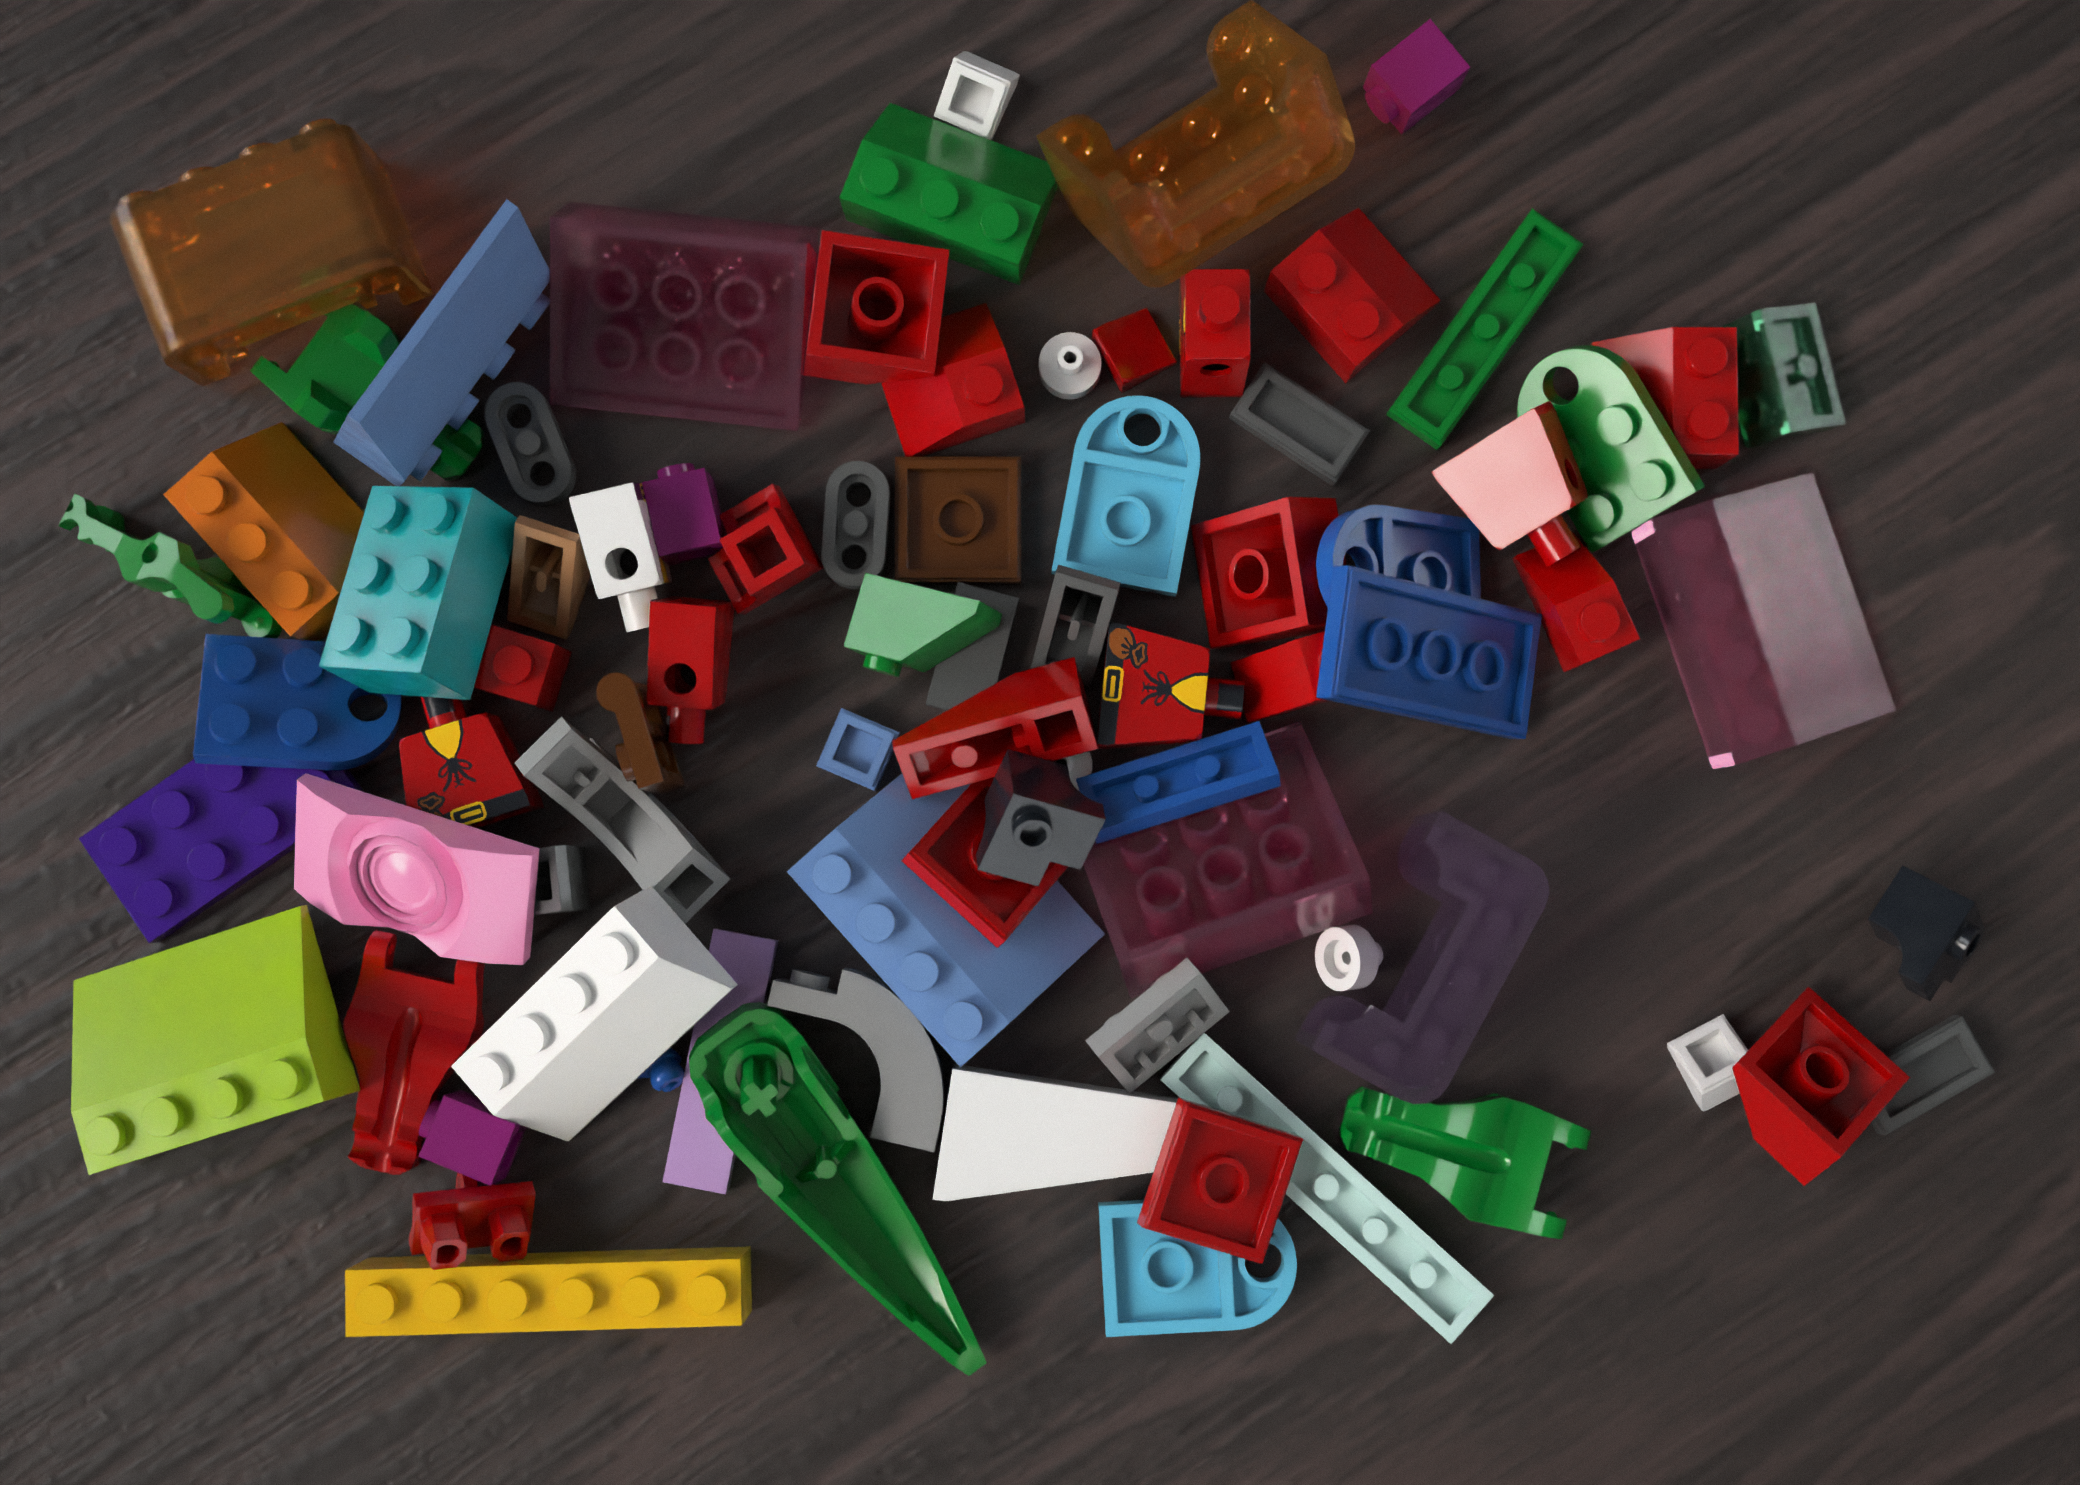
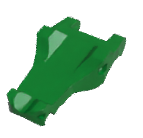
(337, 372)
(171, 568)
(1474, 1152)

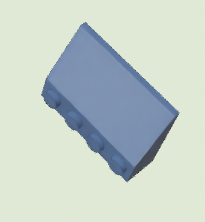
(448, 351)
(922, 945)

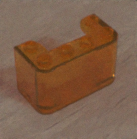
(1217, 164)
(265, 246)

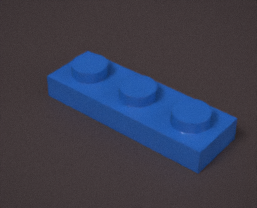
(1182, 781)

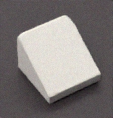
(976, 94)
(1707, 1060)

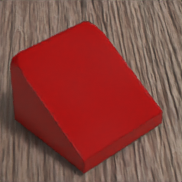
(1132, 349)

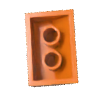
(275, 525)

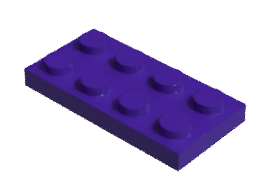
(198, 839)

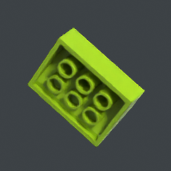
(205, 1041)

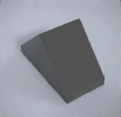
(1076, 620)
(562, 880)

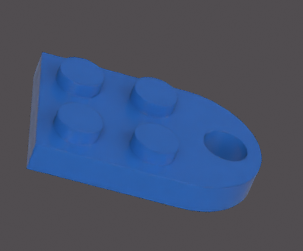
(1404, 545)
(278, 709)

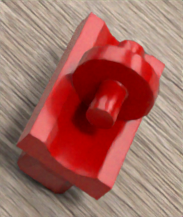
(472, 1217)

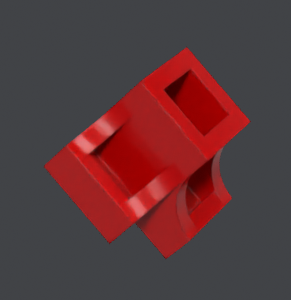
(762, 550)

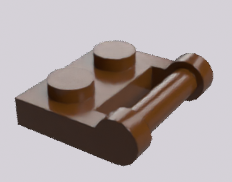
(644, 752)

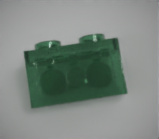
(1784, 375)

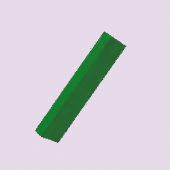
(1484, 329)

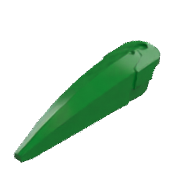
(811, 1158)

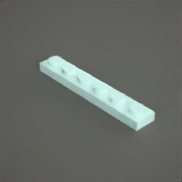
(1339, 1195)

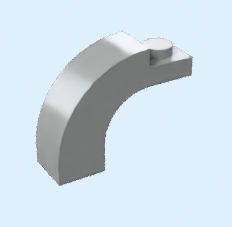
(624, 818)
(906, 1052)

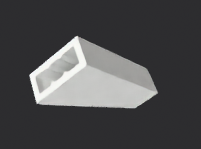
(1043, 1132)

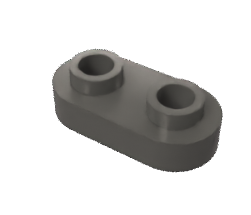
(530, 447)
(854, 526)

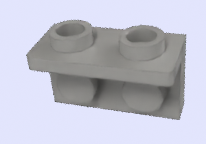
(1157, 1025)

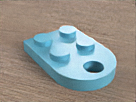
(1130, 502)
(1179, 1286)

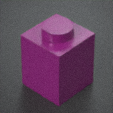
(1414, 77)
(684, 513)
(469, 1138)

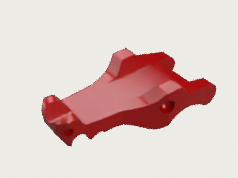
(403, 1042)

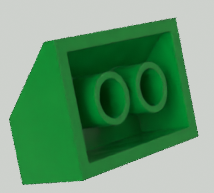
(949, 192)

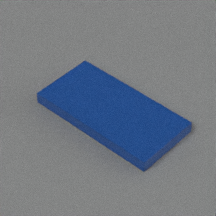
(1428, 653)

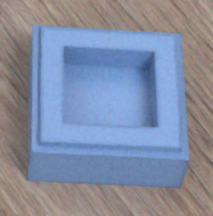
(858, 749)

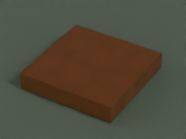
(958, 520)

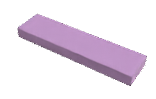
(696, 1150)

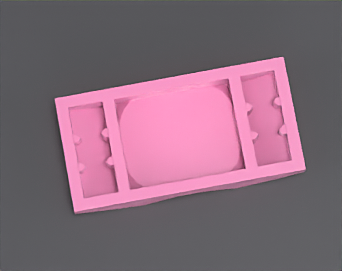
(415, 873)

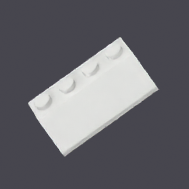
(596, 1019)

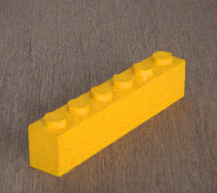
(550, 1292)

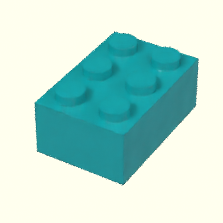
(420, 592)

